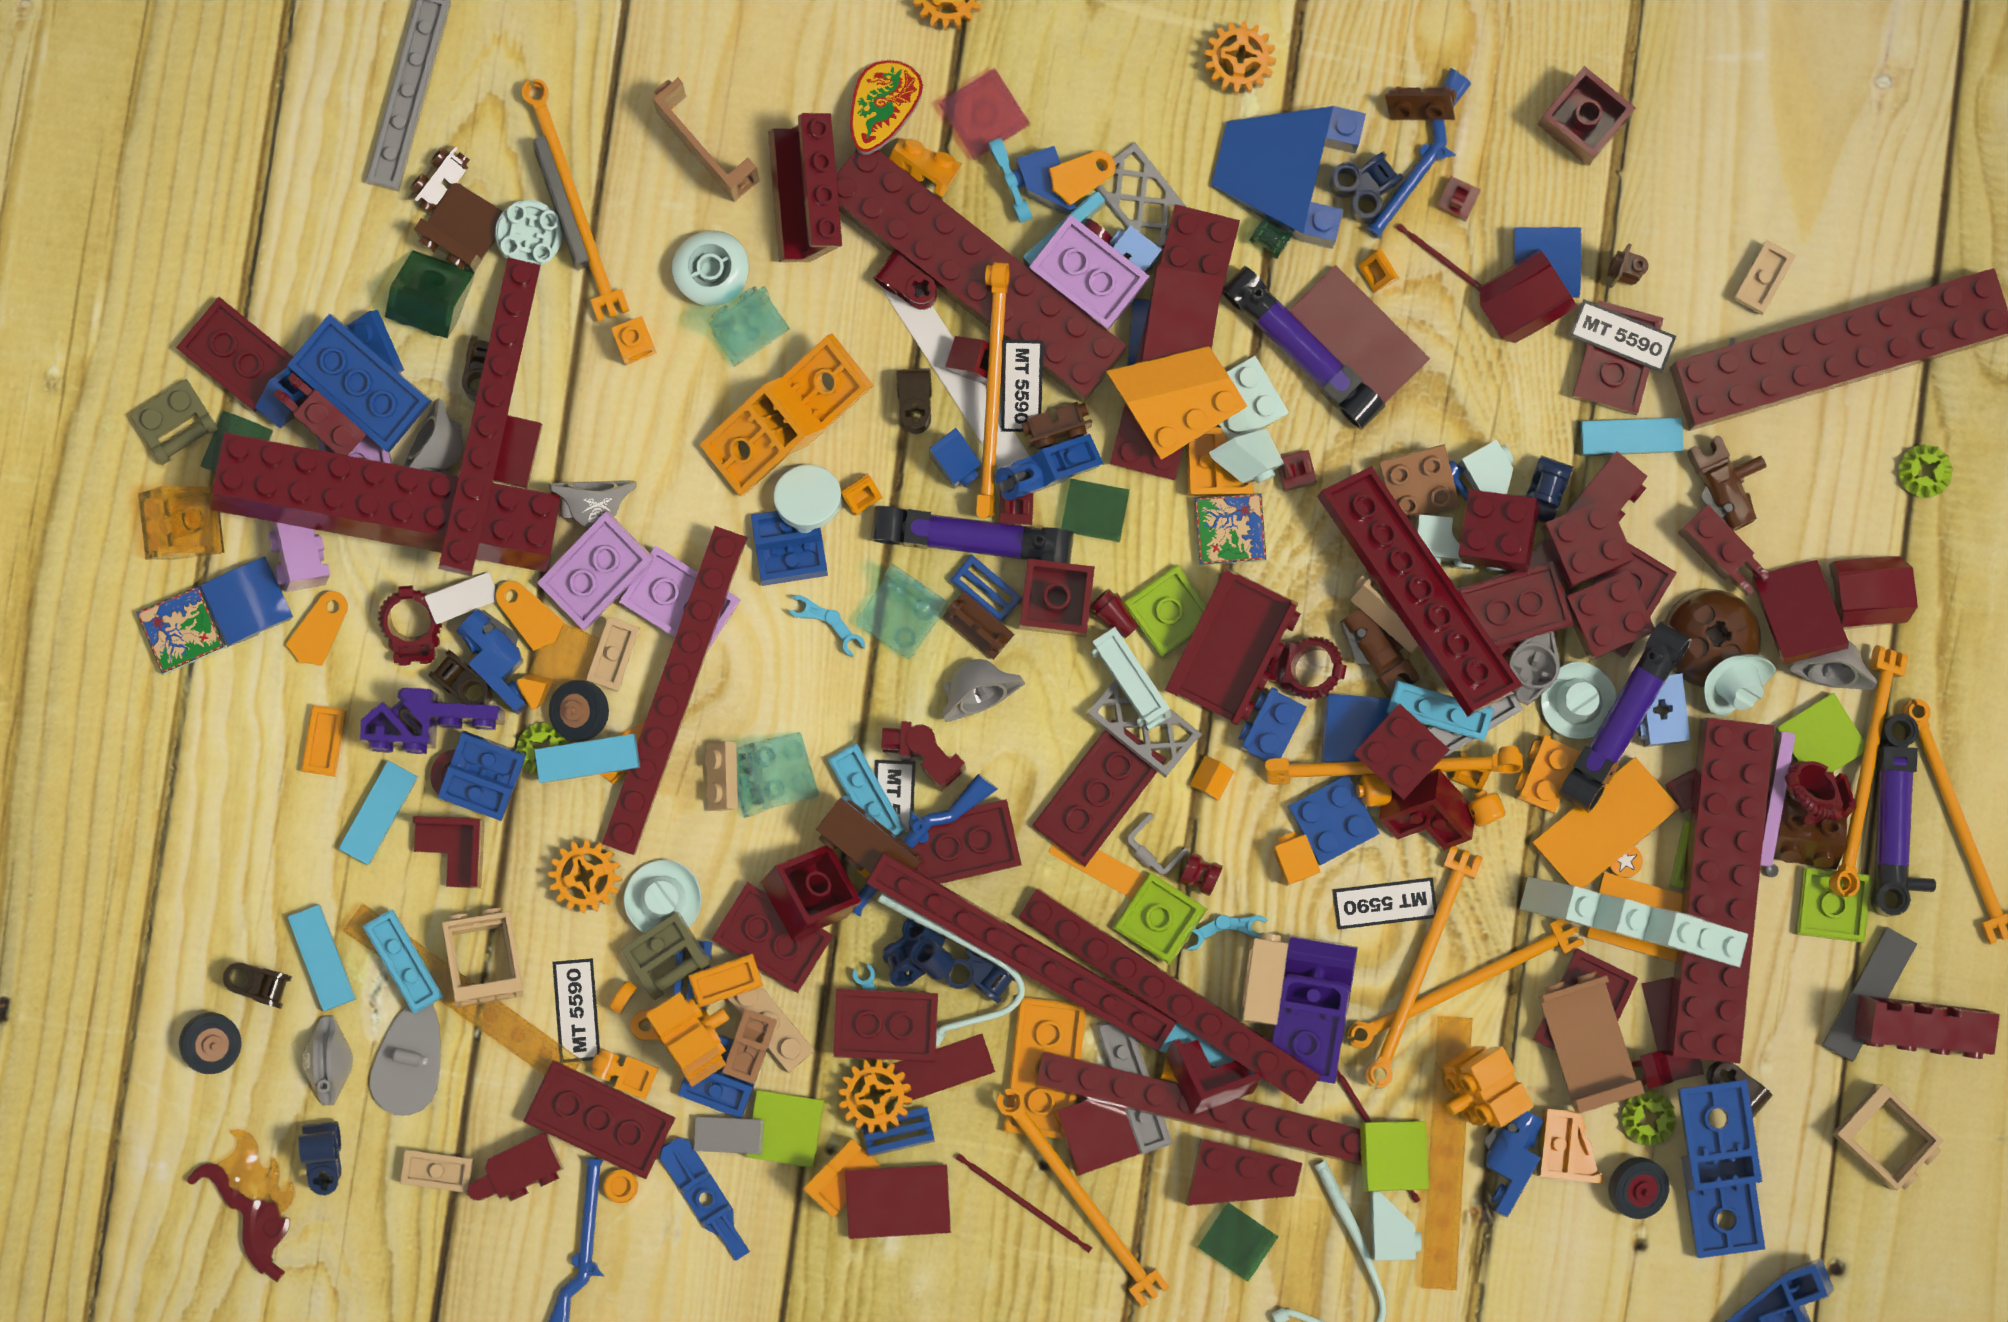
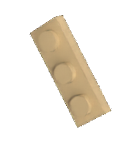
(786, 1042)

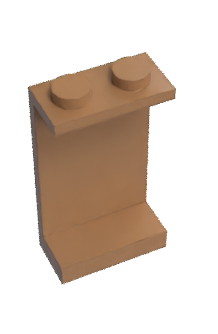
(739, 179)
(1589, 1043)

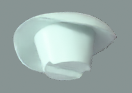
(710, 268)
(1737, 683)
(1578, 700)
(659, 892)

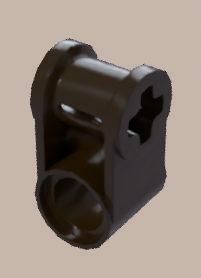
(474, 364)
(914, 393)
(457, 678)
(258, 984)
(1758, 1093)

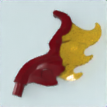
(257, 1195)

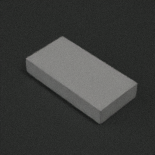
(728, 1135)

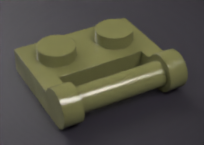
(168, 413)
(658, 947)

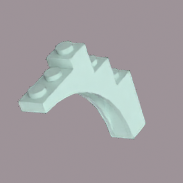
(1633, 920)

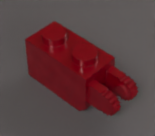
(322, 418)
(1721, 548)
(518, 1168)

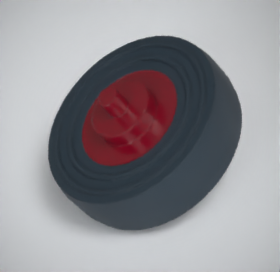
(1638, 1188)

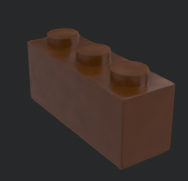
(862, 837)

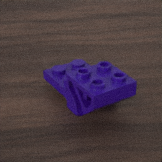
(385, 729)
(1315, 1002)

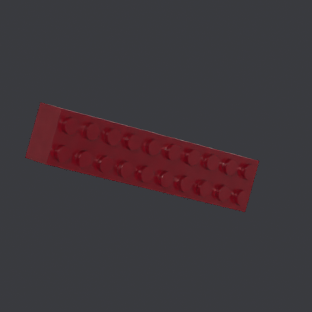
(956, 254)
(1841, 349)
(375, 500)
(1721, 885)

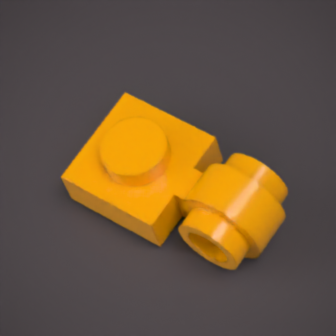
(633, 1077)

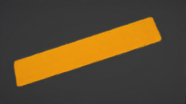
(1106, 870)

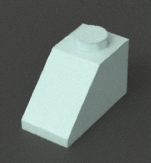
(1249, 457)
(1489, 468)
(1391, 1231)

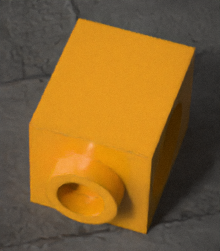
(633, 340)
(1295, 858)

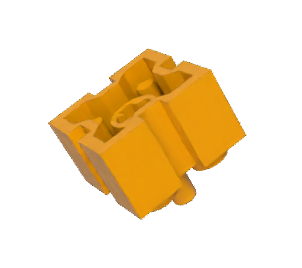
(689, 1037)
(1485, 1087)

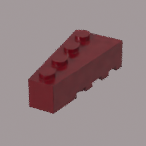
(1926, 1026)

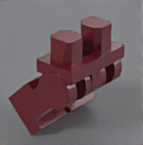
(921, 744)

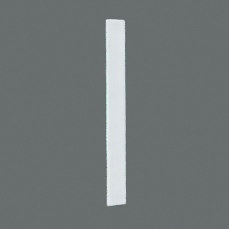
(968, 394)

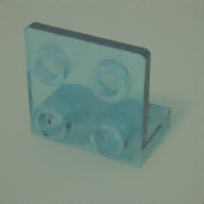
(747, 325)
(901, 612)
(774, 774)

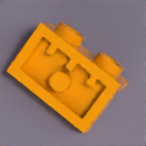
(1546, 773)

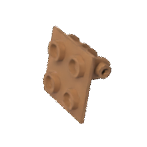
(1421, 481)

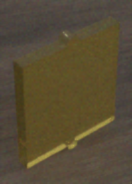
(567, 658)

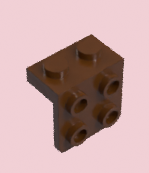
(460, 227)
(1809, 844)

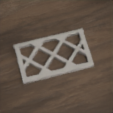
(1149, 172)
(1143, 751)

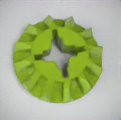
(1924, 486)
(537, 733)
(1634, 1113)

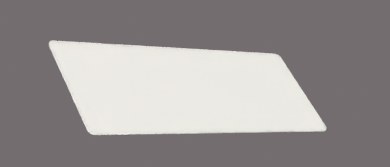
(461, 598)

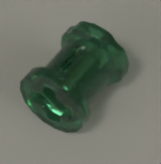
(1271, 237)

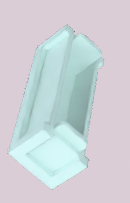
(1131, 679)

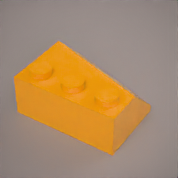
(1177, 397)

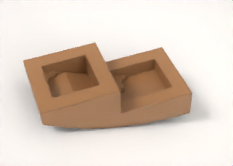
(750, 1046)

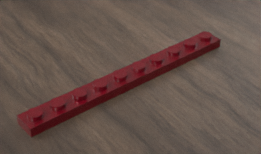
(489, 417)
(675, 689)
(1020, 951)
(1170, 996)
(1167, 1101)

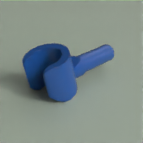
(1457, 470)

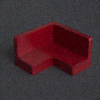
(1432, 807)
(460, 840)
(1202, 1084)

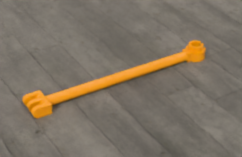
(999, 279)
(606, 296)
(1889, 665)
(1279, 770)
(1459, 870)
(1997, 918)
(1557, 938)
(1142, 1279)

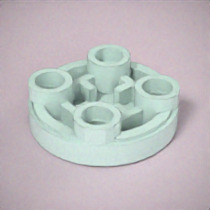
(528, 232)
(807, 497)

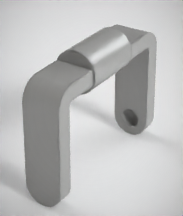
(1146, 856)

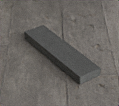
(560, 203)
(1875, 980)

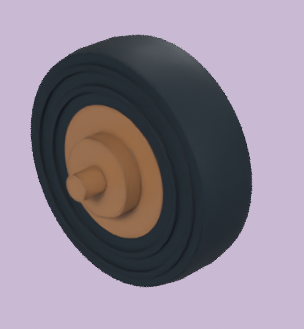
(578, 710)
(210, 1043)

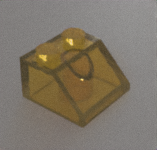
(179, 523)

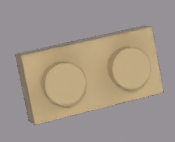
(1764, 277)
(613, 654)
(721, 776)
(436, 1171)

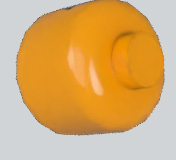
(1373, 791)
(1486, 808)

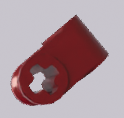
(902, 278)

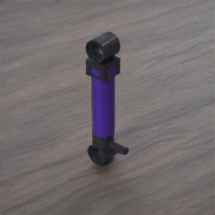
(1336, 381)
(926, 530)
(1600, 759)
(1896, 770)

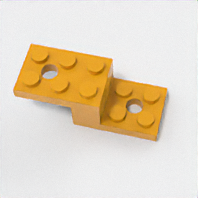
(786, 414)

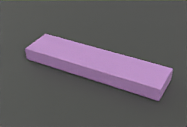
(1776, 795)

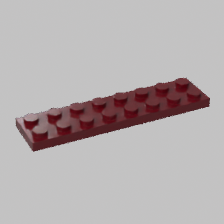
(1193, 243)
(1419, 591)

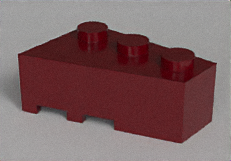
(1238, 1174)

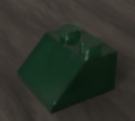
(428, 294)

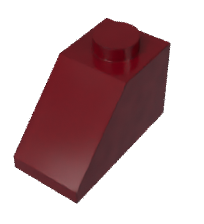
(970, 359)

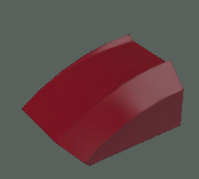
(1525, 298)
(1873, 591)

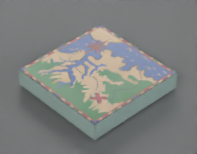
(1230, 529)
(181, 630)

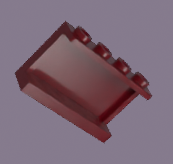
(805, 189)
(1233, 646)

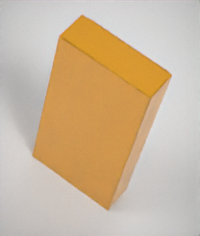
(324, 740)
(725, 980)

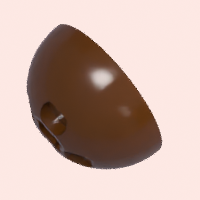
(1700, 617)

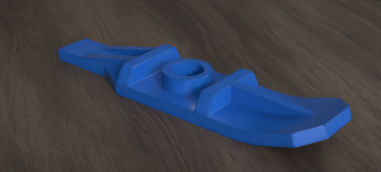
(693, 1180)

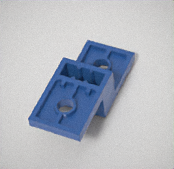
(1721, 1169)

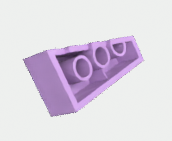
(299, 557)

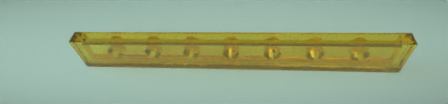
(491, 1017)
(1445, 1163)

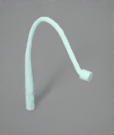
(941, 1031)
(1346, 1215)

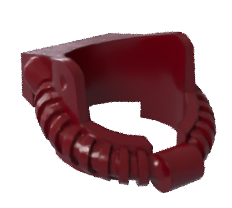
(408, 648)
(1284, 669)
(1834, 792)

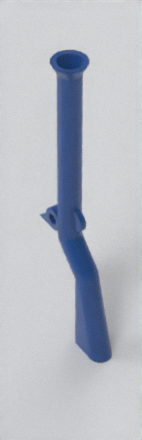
(1429, 154)
(974, 793)
(583, 1260)

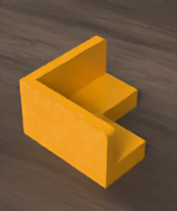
(829, 1184)

